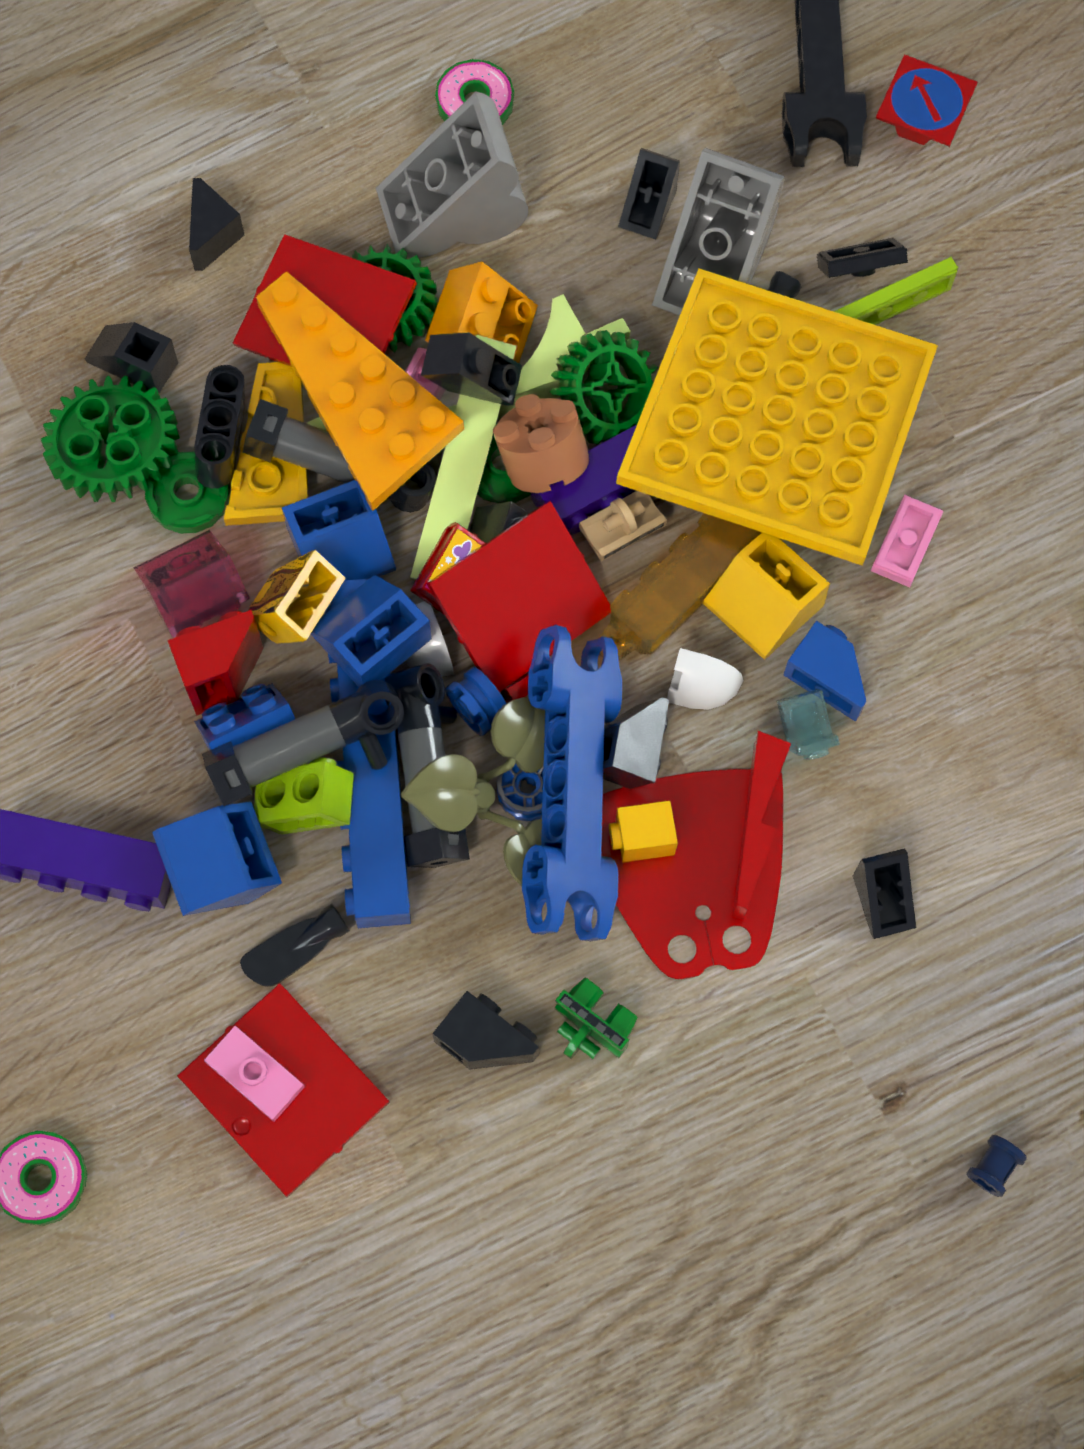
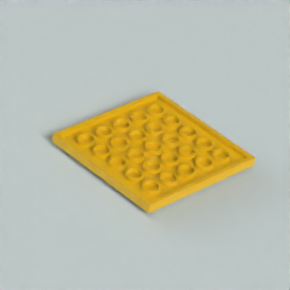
(778, 416)

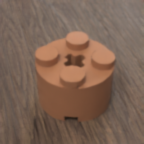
(541, 443)

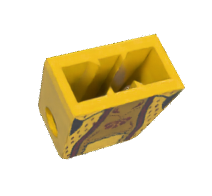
(287, 608)

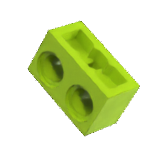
(305, 798)

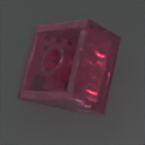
(192, 583)

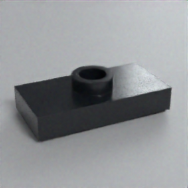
(862, 258)

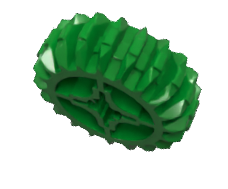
(423, 299)
(603, 351)

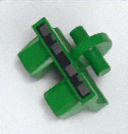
(578, 1007)

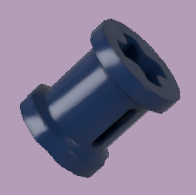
(996, 1165)

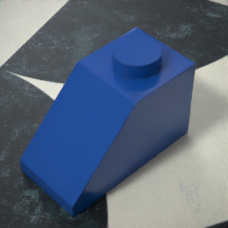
(829, 663)

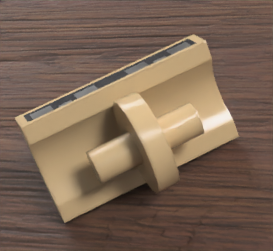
(622, 524)

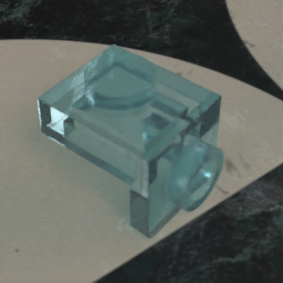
(807, 724)

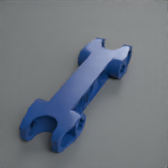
(569, 858)

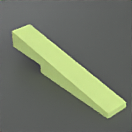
(460, 468)

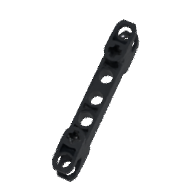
(822, 104)

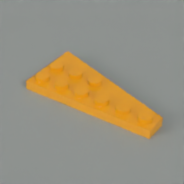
(365, 400)

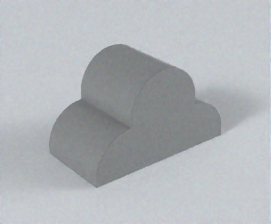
(455, 185)
(720, 226)

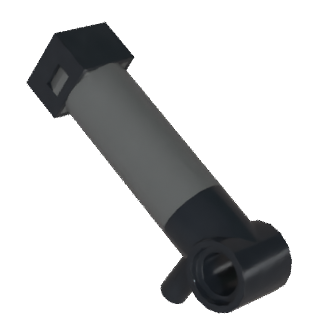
(312, 448)
(304, 740)
(421, 742)

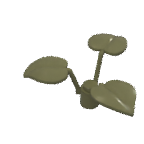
(453, 794)

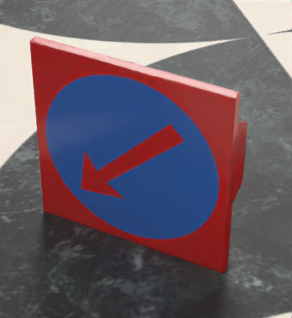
(926, 102)

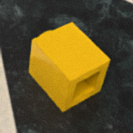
(644, 831)

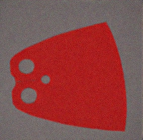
(663, 892)

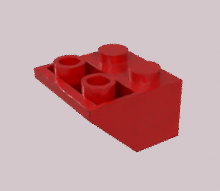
(217, 658)

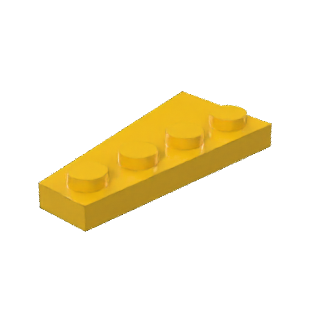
(261, 486)

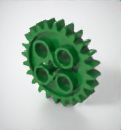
(76, 433)

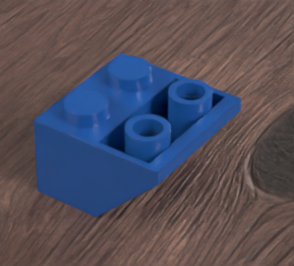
(342, 531)
(372, 631)
(255, 713)
(217, 858)

